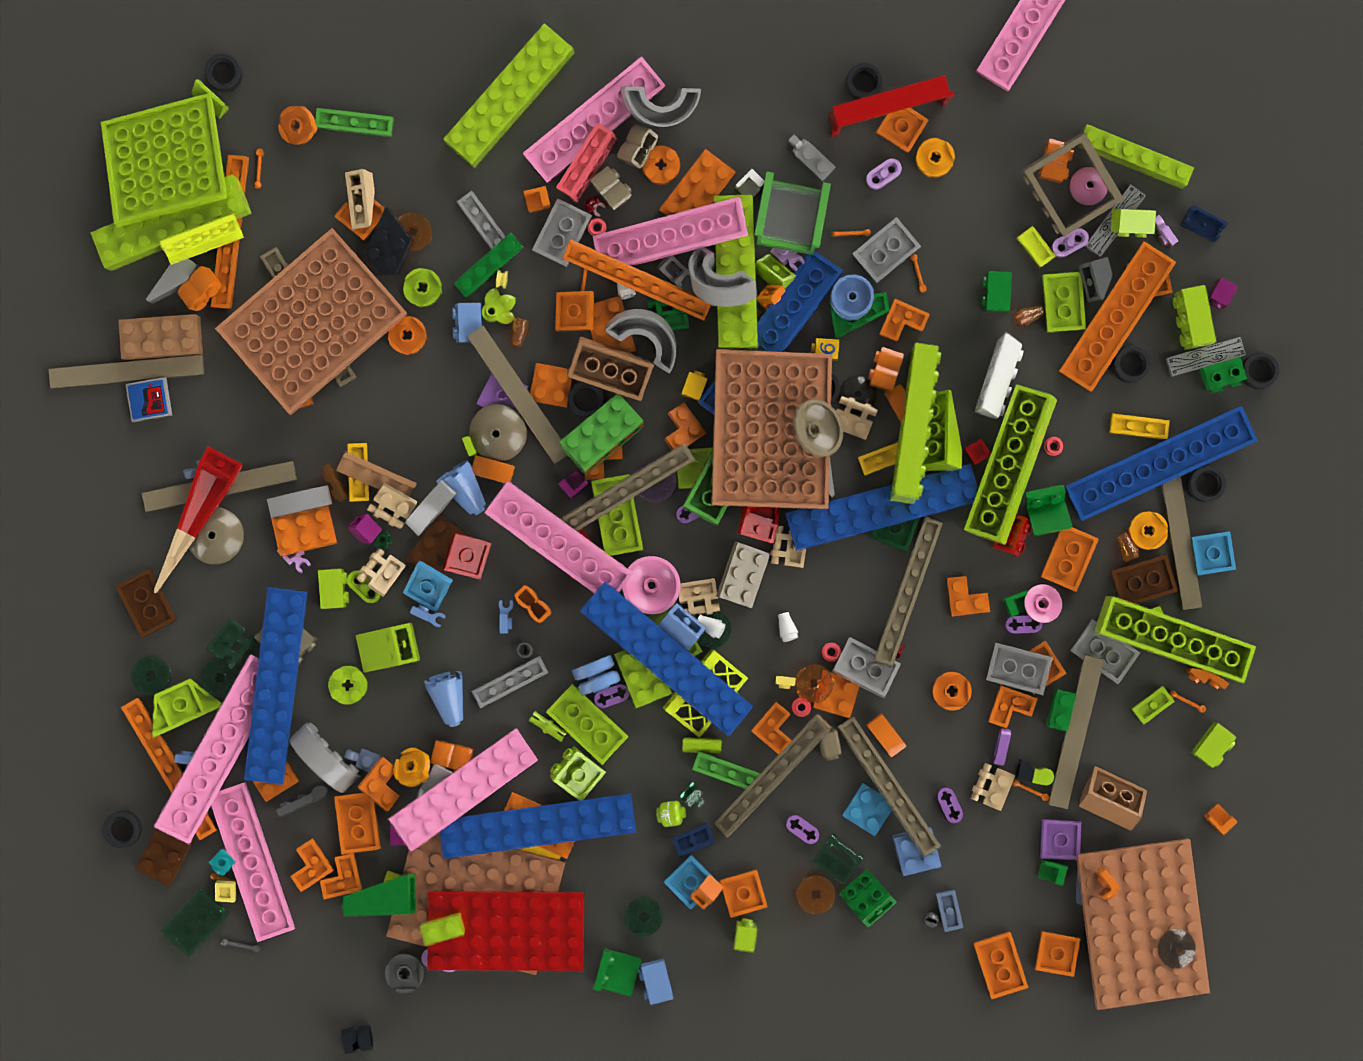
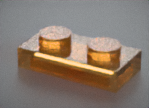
(331, 476)

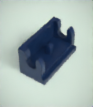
(1203, 223)
(693, 840)

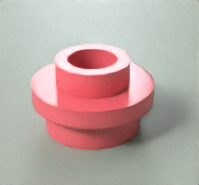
(596, 221)
(1059, 446)
(826, 647)
(806, 711)

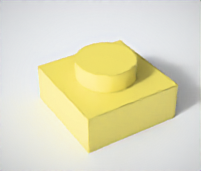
(785, 682)
(225, 891)

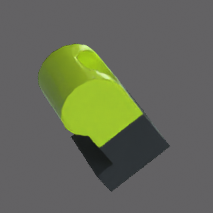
(1039, 776)

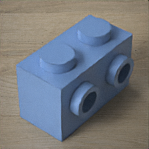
(467, 320)
(682, 629)
(656, 981)

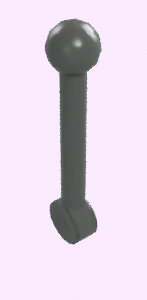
(256, 948)

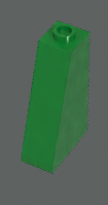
(386, 898)

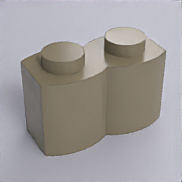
(637, 147)
(611, 189)
(830, 745)

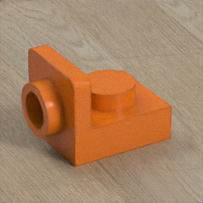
(770, 295)
(1107, 881)

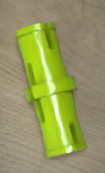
(547, 726)

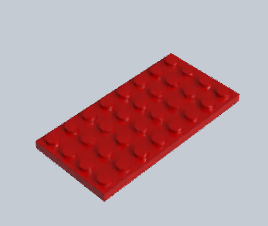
(510, 931)

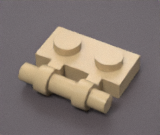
(852, 423)
(395, 501)
(792, 557)
(385, 576)
(699, 591)
(998, 788)

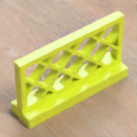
(202, 239)
(676, 701)

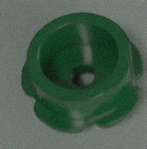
(387, 540)

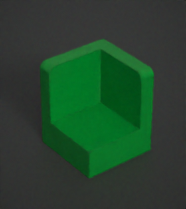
(1015, 603)
(1052, 871)

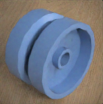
(848, 308)
(596, 675)

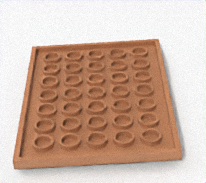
(311, 321)
(754, 435)
(481, 872)
(1125, 931)

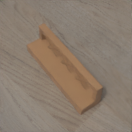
(373, 474)

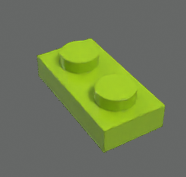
(1152, 705)

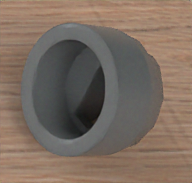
(521, 650)
(933, 915)

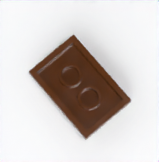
(434, 544)
(1144, 580)
(147, 609)
(164, 857)

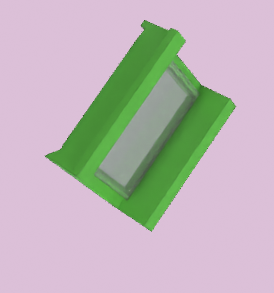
(791, 216)

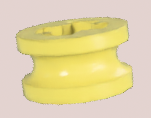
(501, 279)

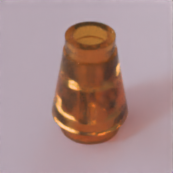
(1028, 315)
(519, 330)
(1127, 548)

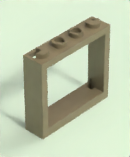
(1101, 170)

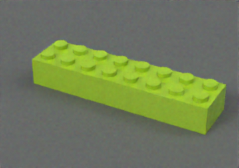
(509, 95)
(141, 239)
(738, 323)
(914, 426)
(1010, 464)
(1174, 639)

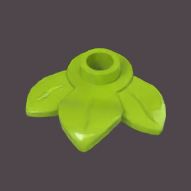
(500, 305)

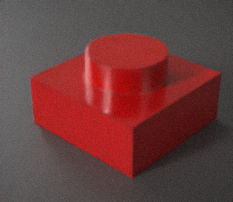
(977, 451)

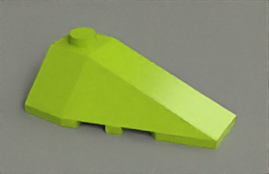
(944, 439)

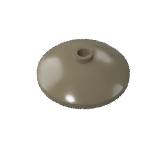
(818, 428)
(511, 431)
(227, 539)

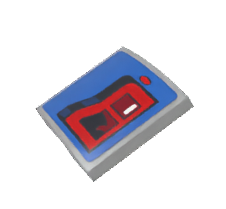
(149, 399)

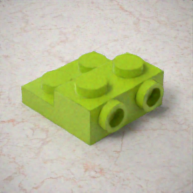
(576, 773)

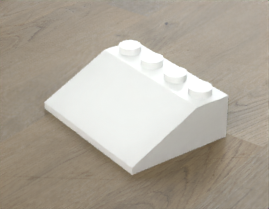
(998, 377)

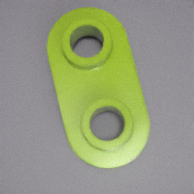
(362, 588)

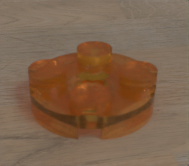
(424, 228)
(824, 680)
(815, 905)

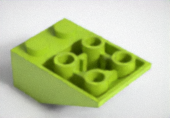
(388, 647)

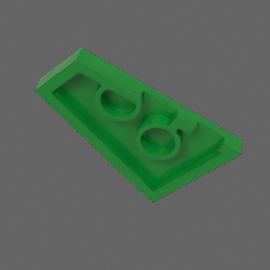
(842, 326)

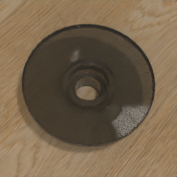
(859, 384)
(1170, 942)

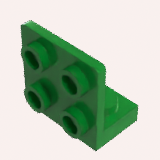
(1047, 510)
(867, 898)
(617, 972)

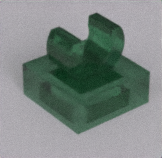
(692, 795)

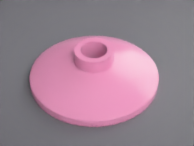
(1081, 192)
(1051, 600)

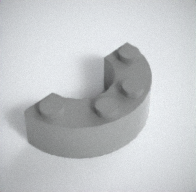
(669, 115)
(715, 288)
(650, 325)
(321, 760)

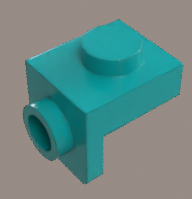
(222, 862)

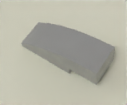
(675, 273)
(299, 501)
(430, 508)

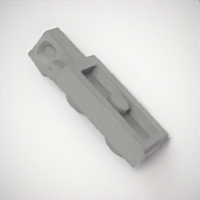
(811, 158)

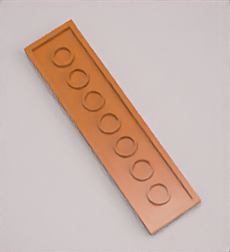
(1117, 316)

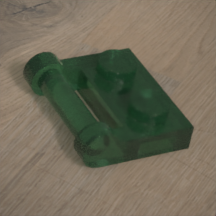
(834, 864)

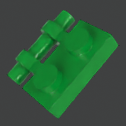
(676, 319)

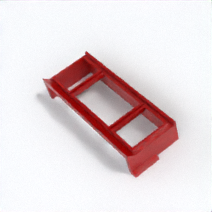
(890, 102)

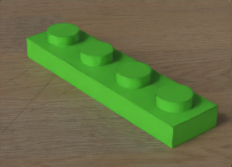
(354, 122)
(724, 770)

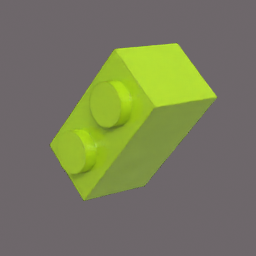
(1133, 221)
(332, 588)
(1214, 745)
(442, 929)
(745, 935)

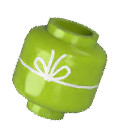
(671, 813)

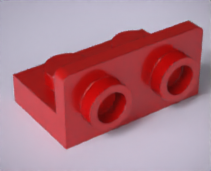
(1016, 539)

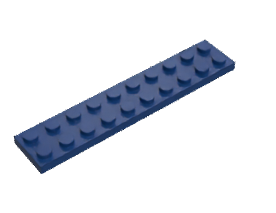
(788, 316)
(1161, 463)
(875, 510)
(666, 659)
(275, 685)
(538, 826)

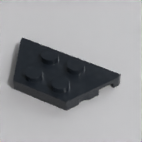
(387, 246)

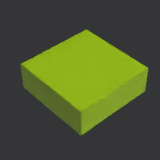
(469, 446)

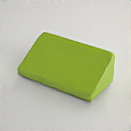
(219, 106)
(773, 271)
(704, 745)

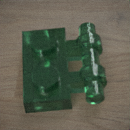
(226, 639)

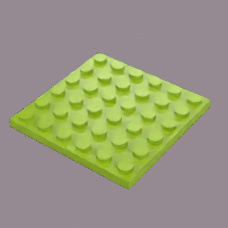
(163, 160)

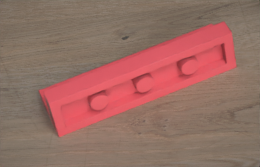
(587, 162)

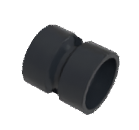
(357, 1039)

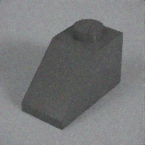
(1096, 278)

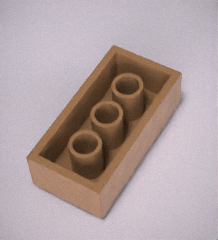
(160, 337)
(610, 368)

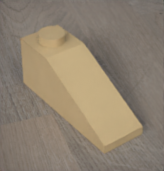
(360, 197)

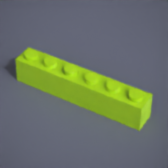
(1138, 157)

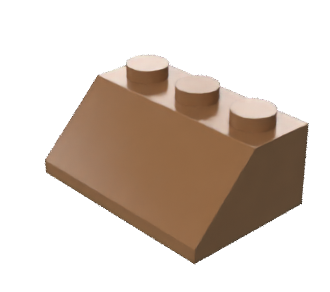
(1113, 798)

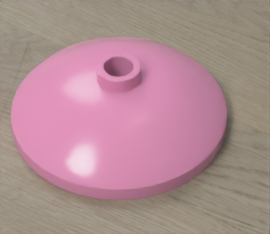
(666, 585)

